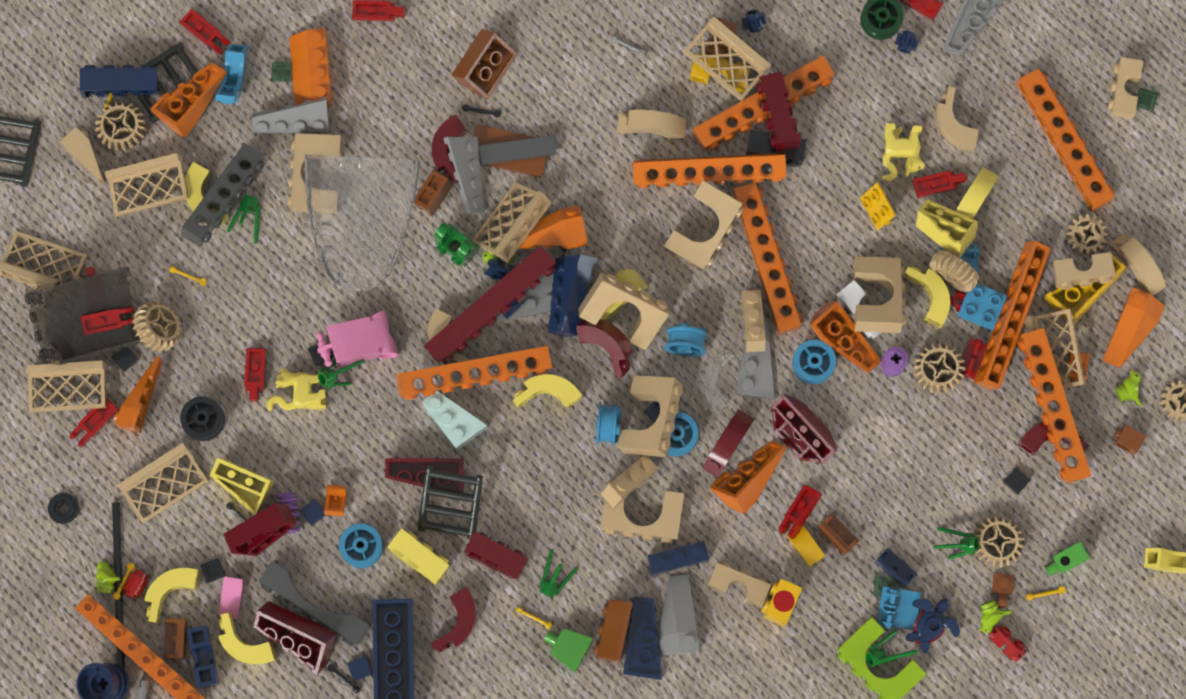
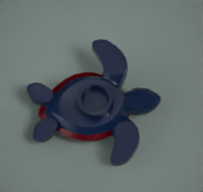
(931, 623)

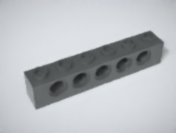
(246, 157)

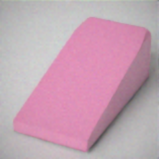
(231, 596)

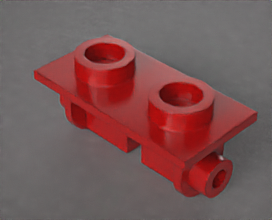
(973, 357)
(1003, 636)

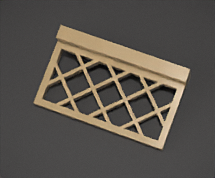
(739, 48)
(142, 169)
(520, 227)
(32, 277)
(1033, 323)
(69, 369)
(152, 469)

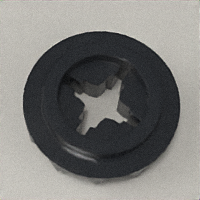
(58, 501)

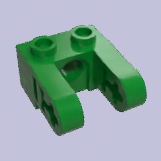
(448, 235)

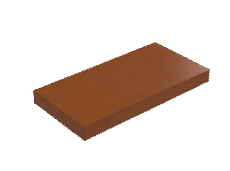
(489, 135)

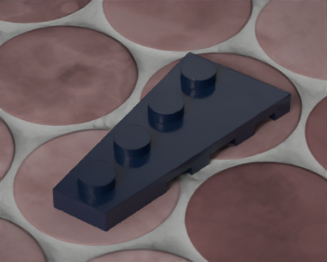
(642, 648)

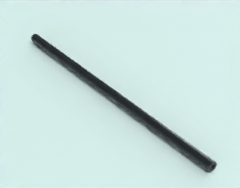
(118, 571)

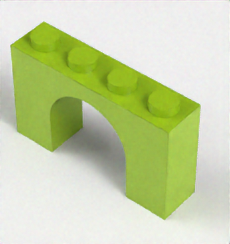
(854, 653)

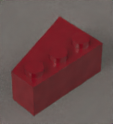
(260, 530)
(495, 555)

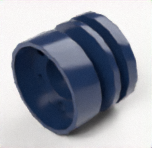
(103, 681)

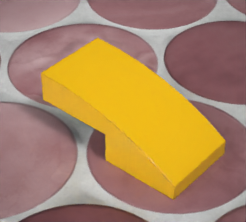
(807, 547)

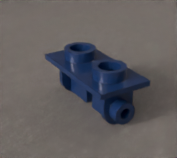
(497, 269)

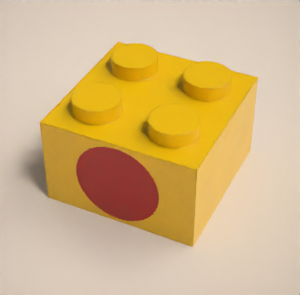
(782, 602)

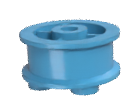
(686, 340)
(810, 372)
(608, 423)
(688, 436)
(353, 537)

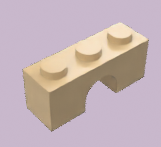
(1122, 103)
(1067, 275)
(753, 321)
(629, 480)
(755, 588)

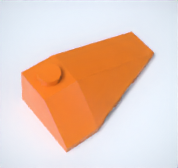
(186, 104)
(135, 407)
(745, 484)

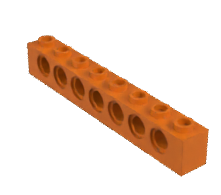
(702, 132)
(1064, 150)
(776, 160)
(1012, 316)
(782, 323)
(1039, 339)
(406, 380)
(136, 649)

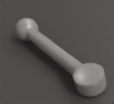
(614, 38)

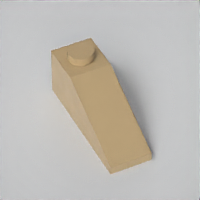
(81, 148)

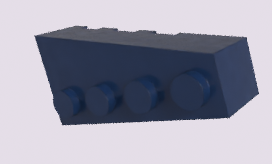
(118, 80)
(568, 293)

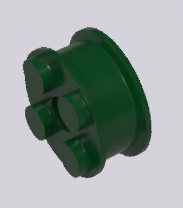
(879, 27)

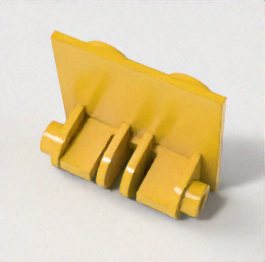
(878, 206)

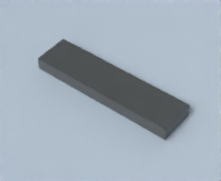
(517, 150)

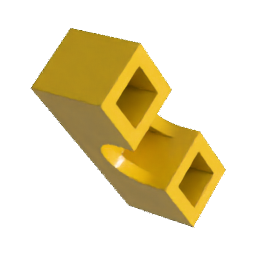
(701, 76)

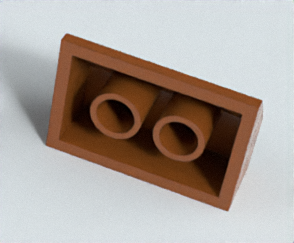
(484, 63)
(613, 630)

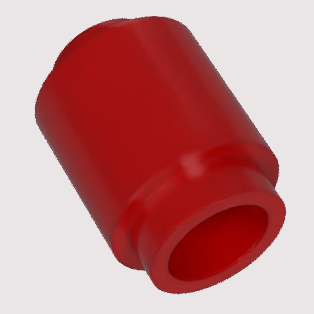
(135, 584)

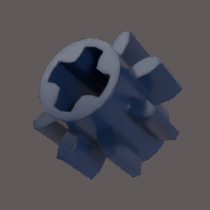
(754, 21)
(906, 42)

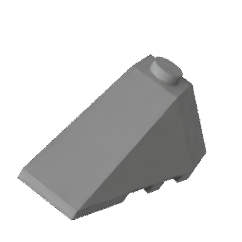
(678, 623)

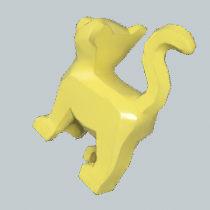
(902, 147)
(302, 396)

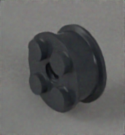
(210, 426)

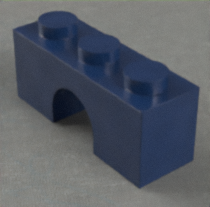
(677, 558)
(204, 658)

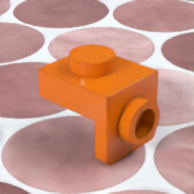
(1084, 362)
(335, 500)

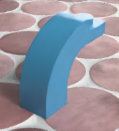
(235, 66)

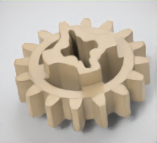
(1094, 237)
(1173, 399)

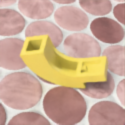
(196, 181)
(977, 193)
(937, 291)
(548, 384)
(1165, 560)
(167, 582)
(241, 650)

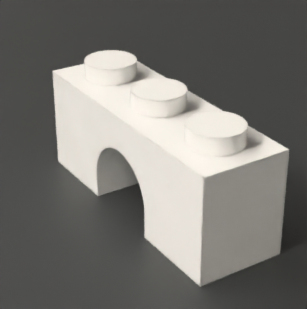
(849, 298)

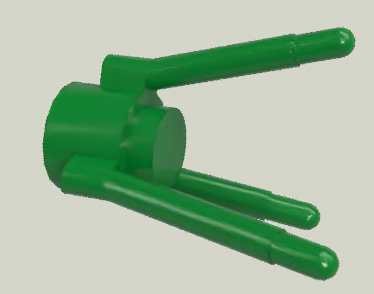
(248, 206)
(328, 376)
(969, 543)
(550, 587)
(878, 656)

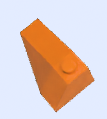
(558, 229)
(1137, 319)
(837, 331)

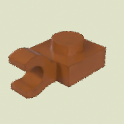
(1002, 586)

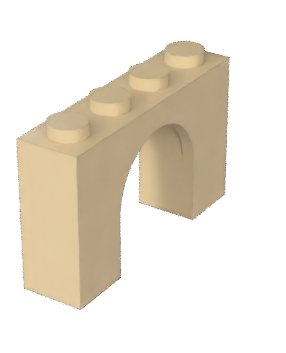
(308, 144)
(701, 251)
(887, 273)
(609, 291)
(656, 438)
(664, 528)

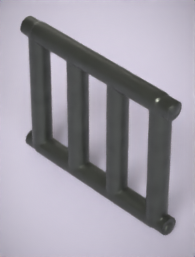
(162, 58)
(31, 144)
(426, 507)

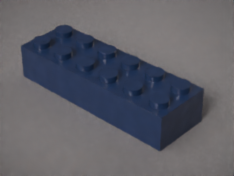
(393, 649)

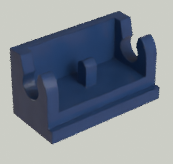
(895, 568)

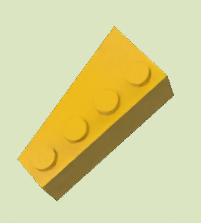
(1081, 298)

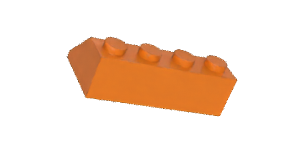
(310, 66)

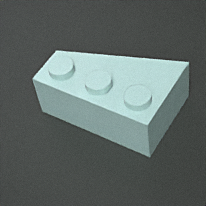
(454, 422)

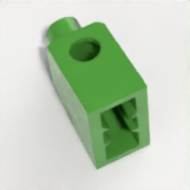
(1075, 554)
(568, 647)

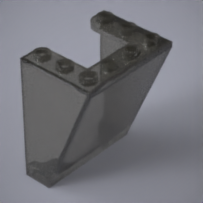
(58, 309)

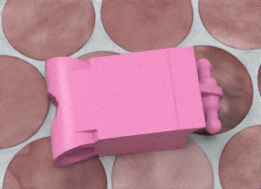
(358, 340)

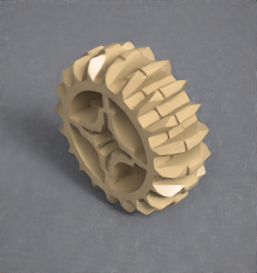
(115, 139)
(954, 271)
(154, 330)
(944, 352)
(999, 549)

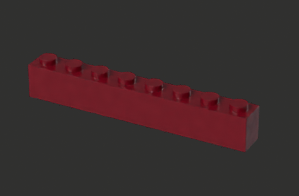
(490, 306)

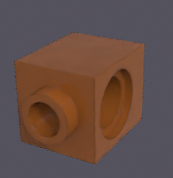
(1128, 439)

